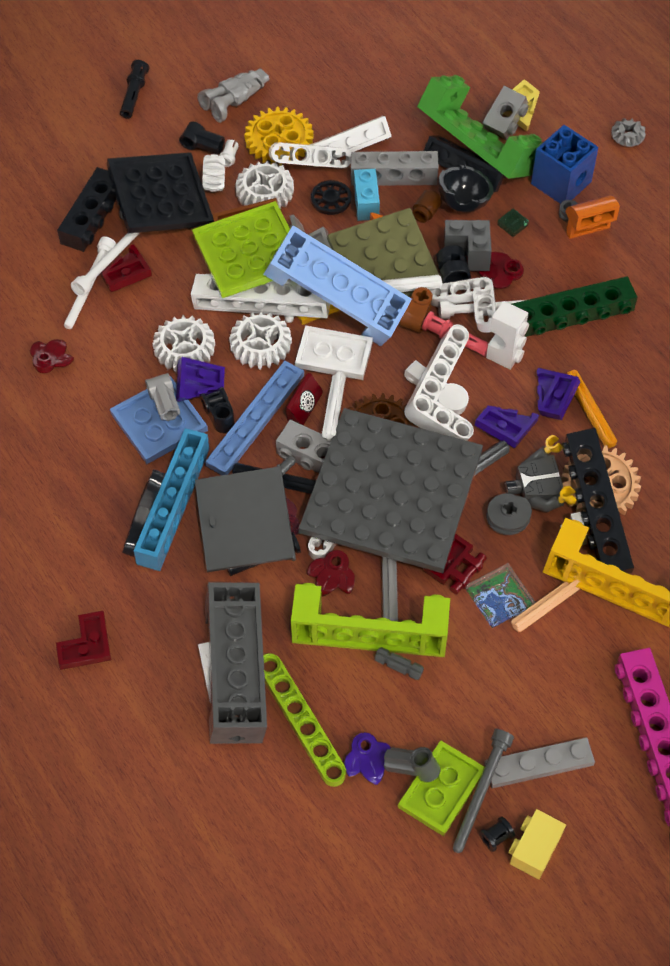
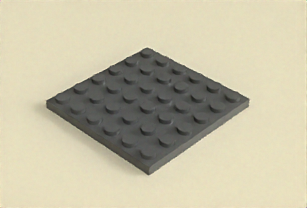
(391, 490)

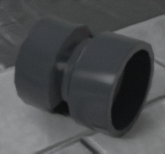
(452, 264)

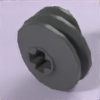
(508, 514)

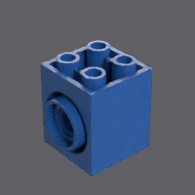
(564, 164)

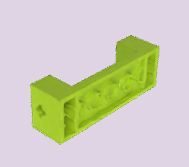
(356, 632)

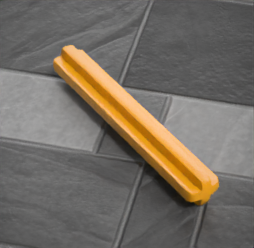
(594, 413)

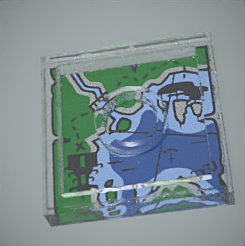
(500, 595)

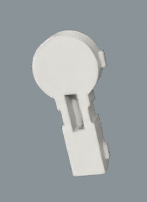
(452, 396)

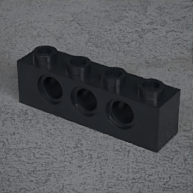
(88, 211)

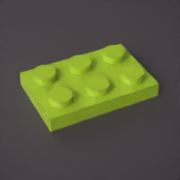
(441, 800)

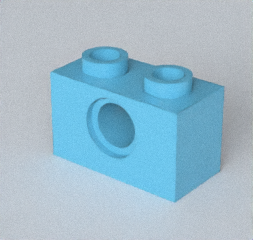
(366, 193)

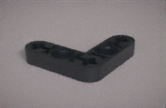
(145, 503)

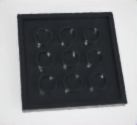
(159, 192)

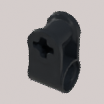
(219, 410)

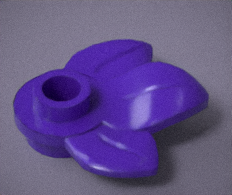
(369, 761)

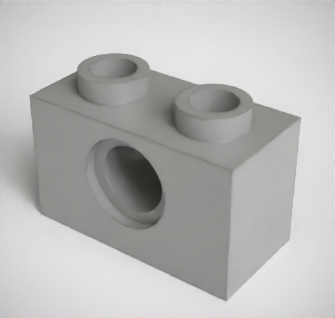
(506, 101)

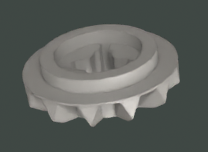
(631, 138)

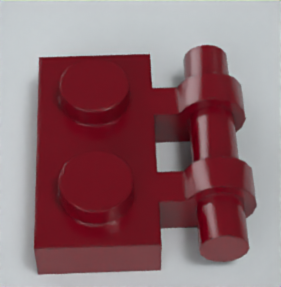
(459, 553)

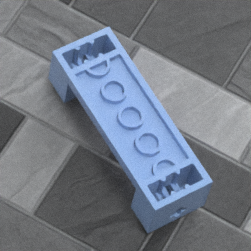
(339, 283)

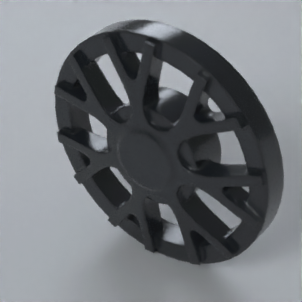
(331, 197)

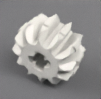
(213, 173)

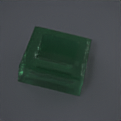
(513, 222)

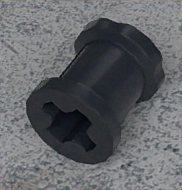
(497, 834)

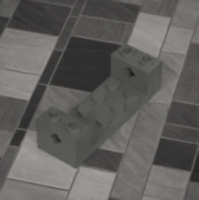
(236, 663)

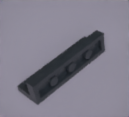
(454, 155)

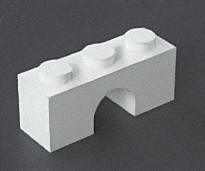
(510, 327)

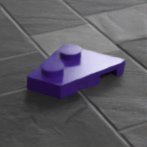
(197, 378)
(555, 392)
(506, 424)

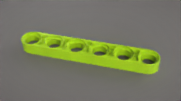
(306, 716)

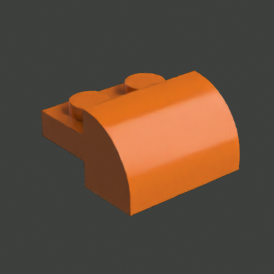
(591, 216)

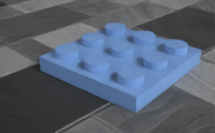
(147, 431)

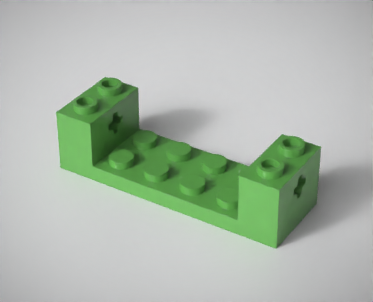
(443, 103)

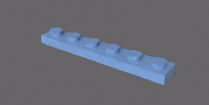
(254, 418)

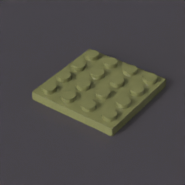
(386, 247)

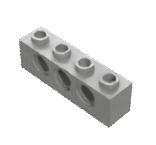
(398, 166)
(297, 436)

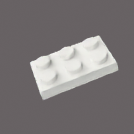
(334, 352)

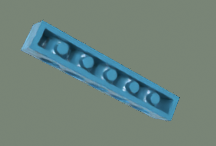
(171, 500)

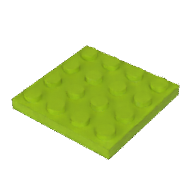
(242, 247)

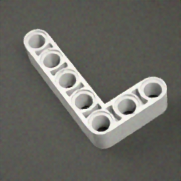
(431, 410)

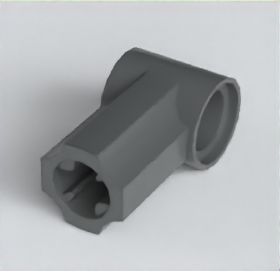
(412, 762)

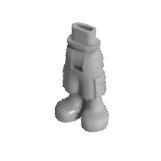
(231, 92)

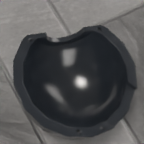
(464, 188)

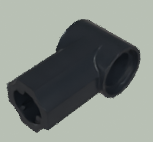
(197, 136)

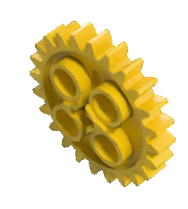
(274, 128)

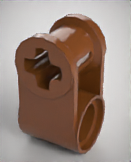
(417, 309)

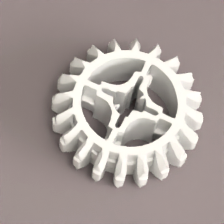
(264, 183)
(182, 336)
(258, 348)

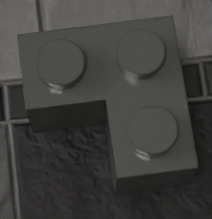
(473, 238)

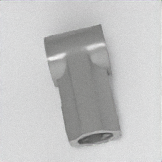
(162, 392)

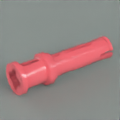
(441, 327)

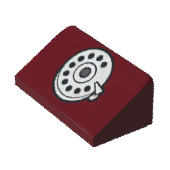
(304, 400)

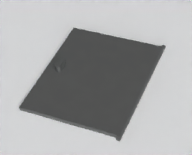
(246, 519)

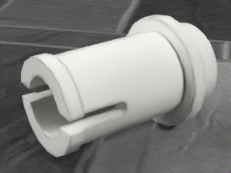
(229, 152)

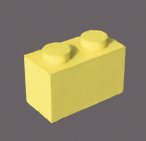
(537, 843)

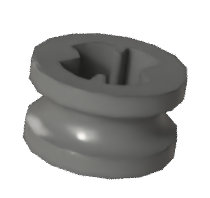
(562, 214)

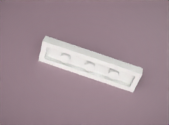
(356, 137)

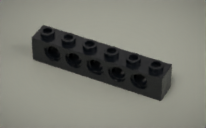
(588, 443)

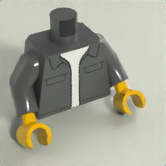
(540, 480)

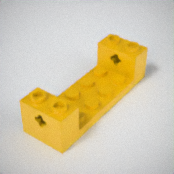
(603, 579)

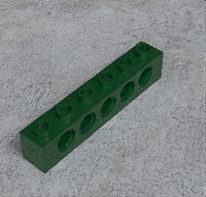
(579, 305)

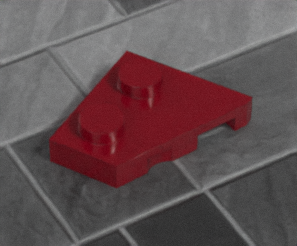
(126, 270)

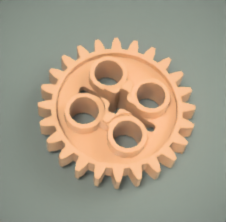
(626, 476)

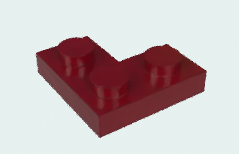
(90, 648)

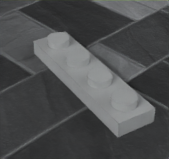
(542, 762)

